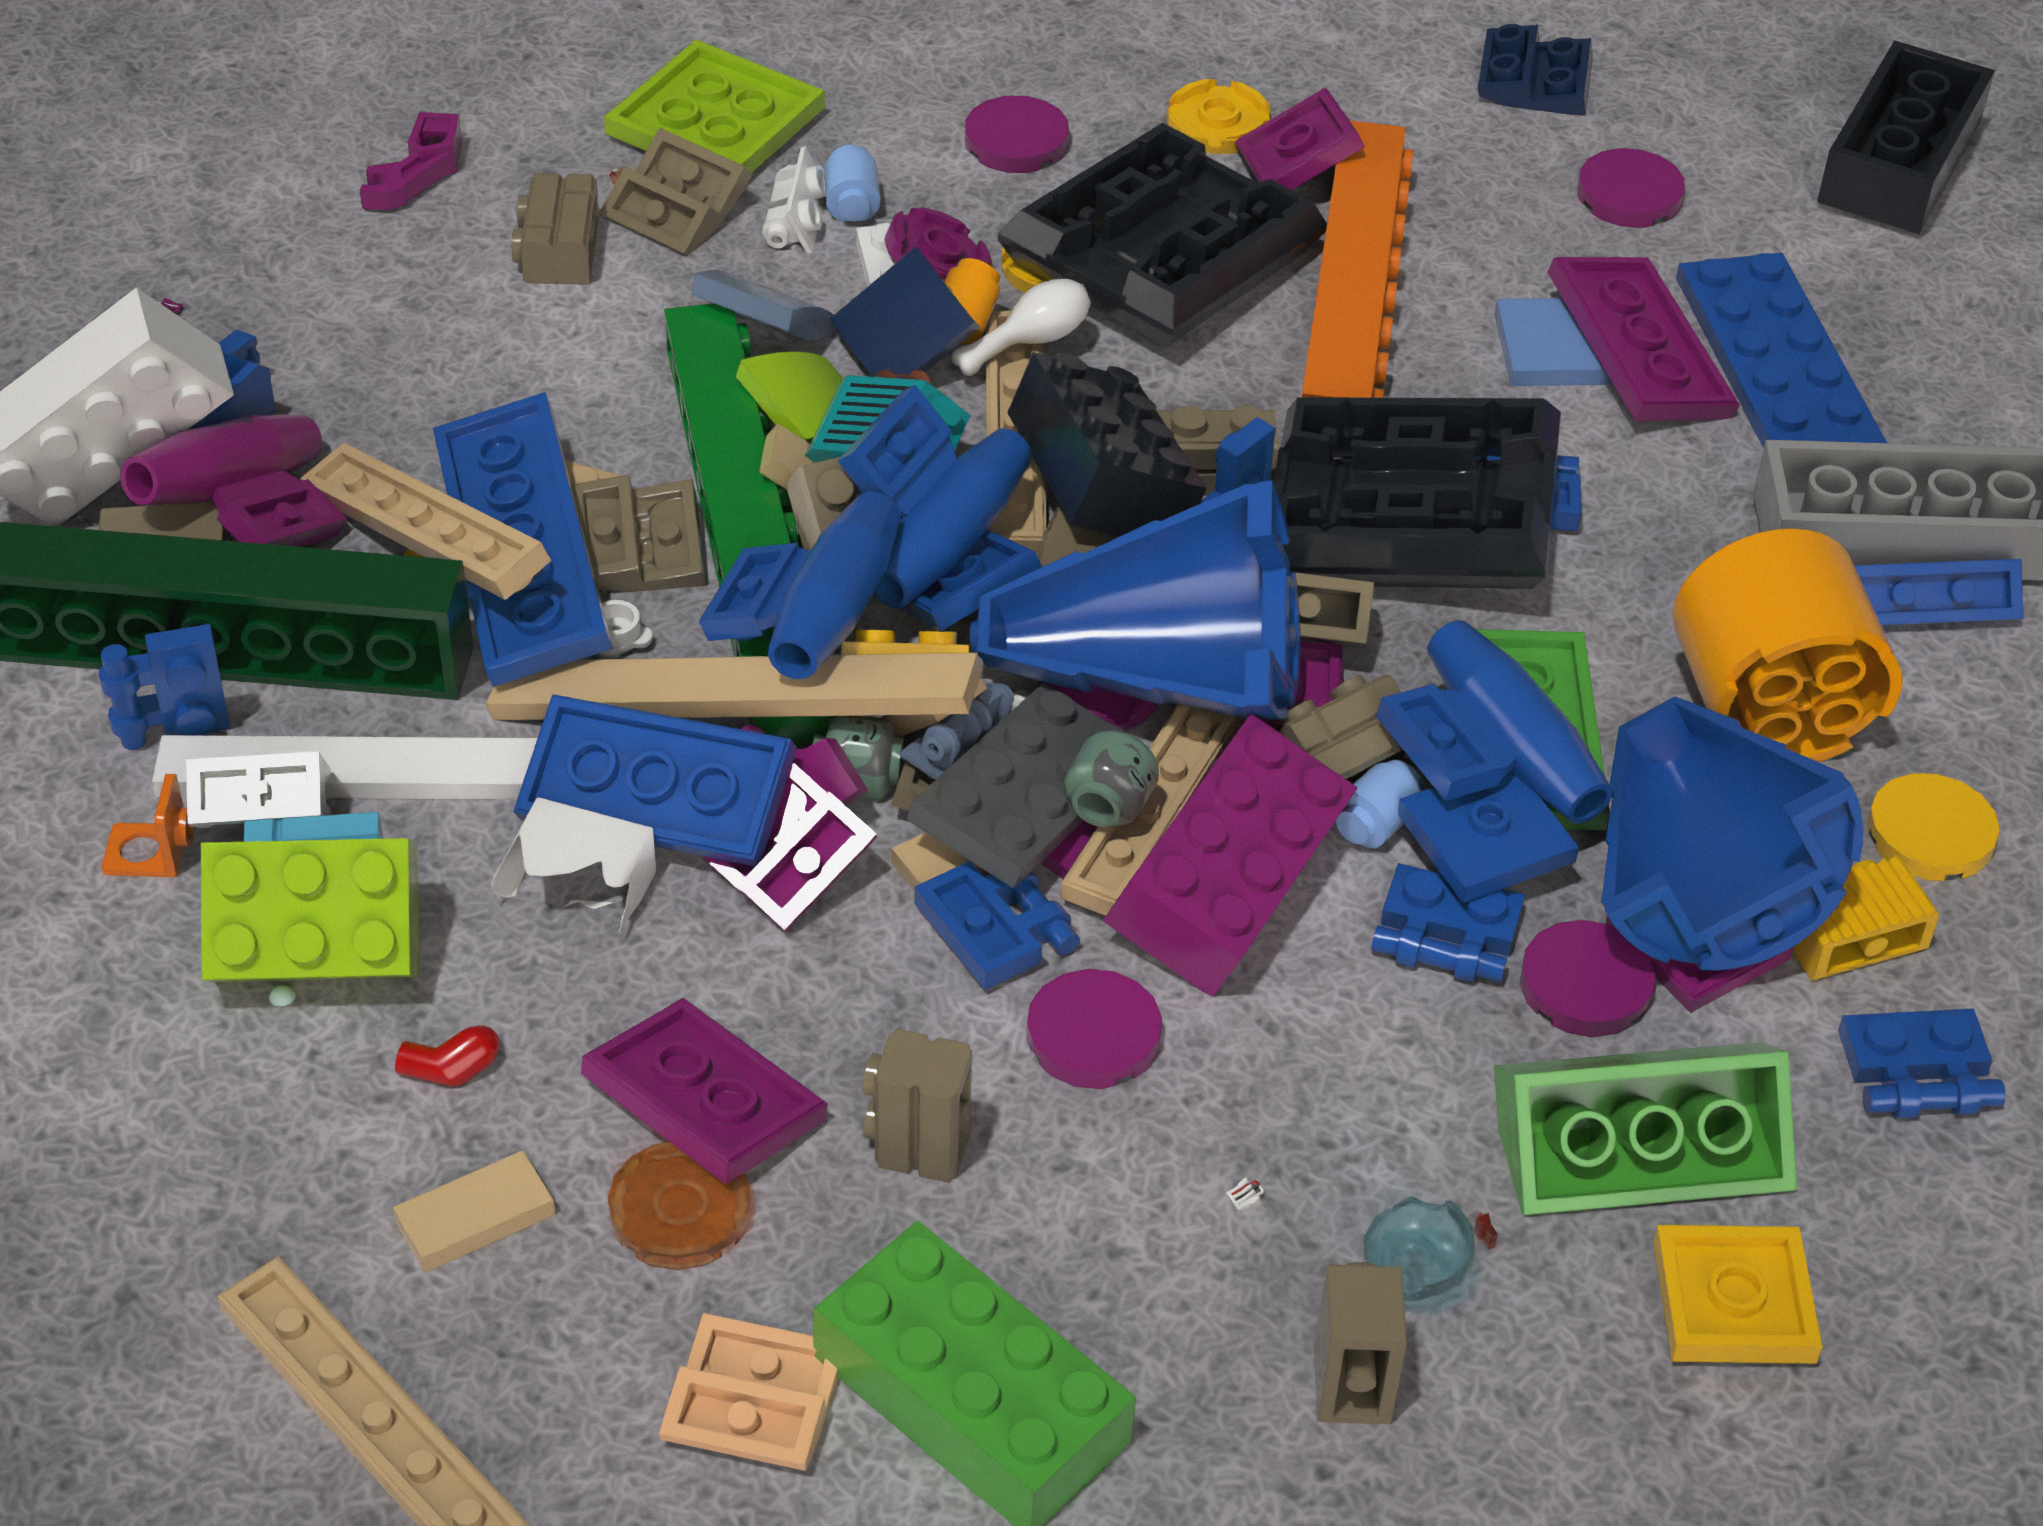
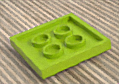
(717, 104)

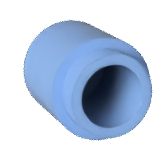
(851, 184)
(1373, 809)

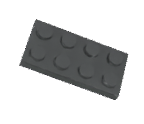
(1007, 793)

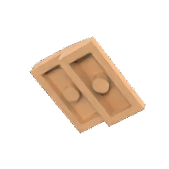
(750, 1393)

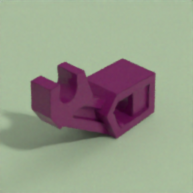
(432, 154)

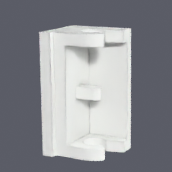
(256, 788)

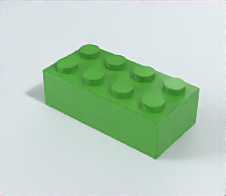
(973, 1377)

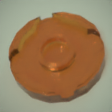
(675, 1209)

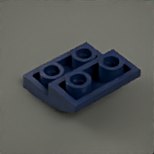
(1533, 73)
(905, 319)

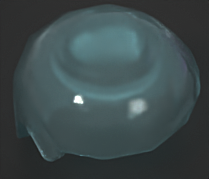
(1429, 1244)

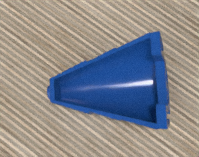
(1165, 614)
(1722, 839)

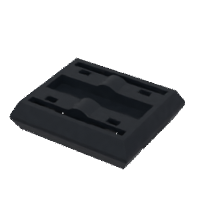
(1162, 233)
(1415, 493)

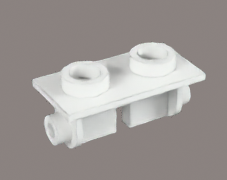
(796, 204)

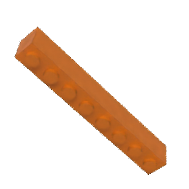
(1355, 267)

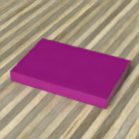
(704, 1090)

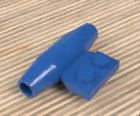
(940, 498)
(805, 593)
(1492, 724)

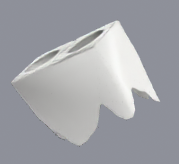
(568, 838)

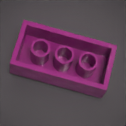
(1230, 855)

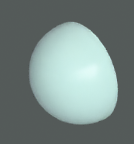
(282, 995)

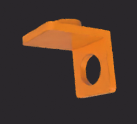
(169, 831)

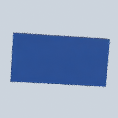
(689, 780)

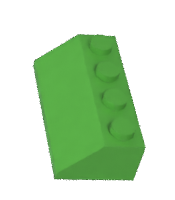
(1647, 1127)

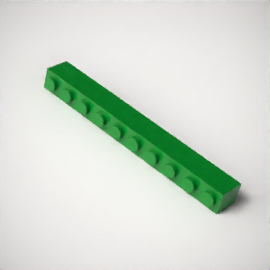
(726, 454)

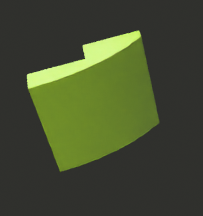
(791, 388)

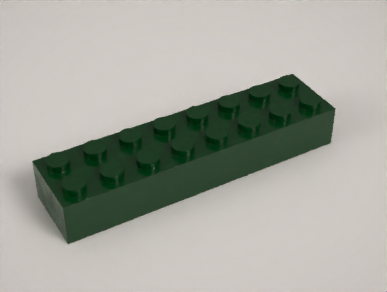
(270, 608)

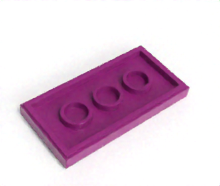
(1642, 339)

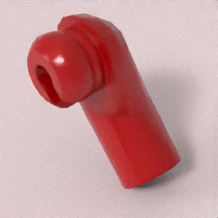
(453, 1060)

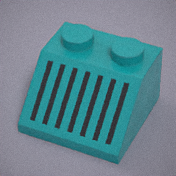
(861, 401)

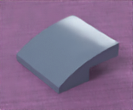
(764, 305)

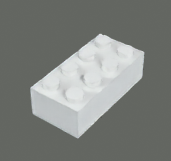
(101, 400)

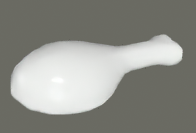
(1038, 317)

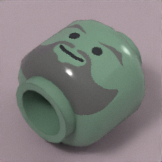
(871, 749)
(1111, 779)

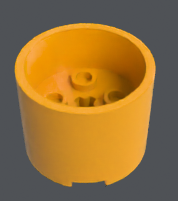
(1788, 641)

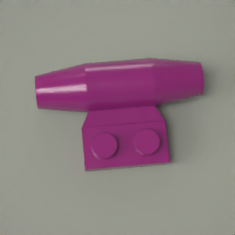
(247, 475)

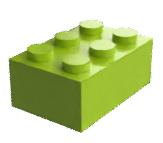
(309, 910)

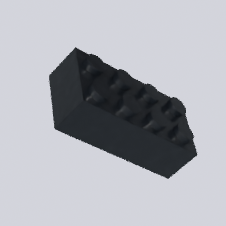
(1905, 136)
(1102, 445)

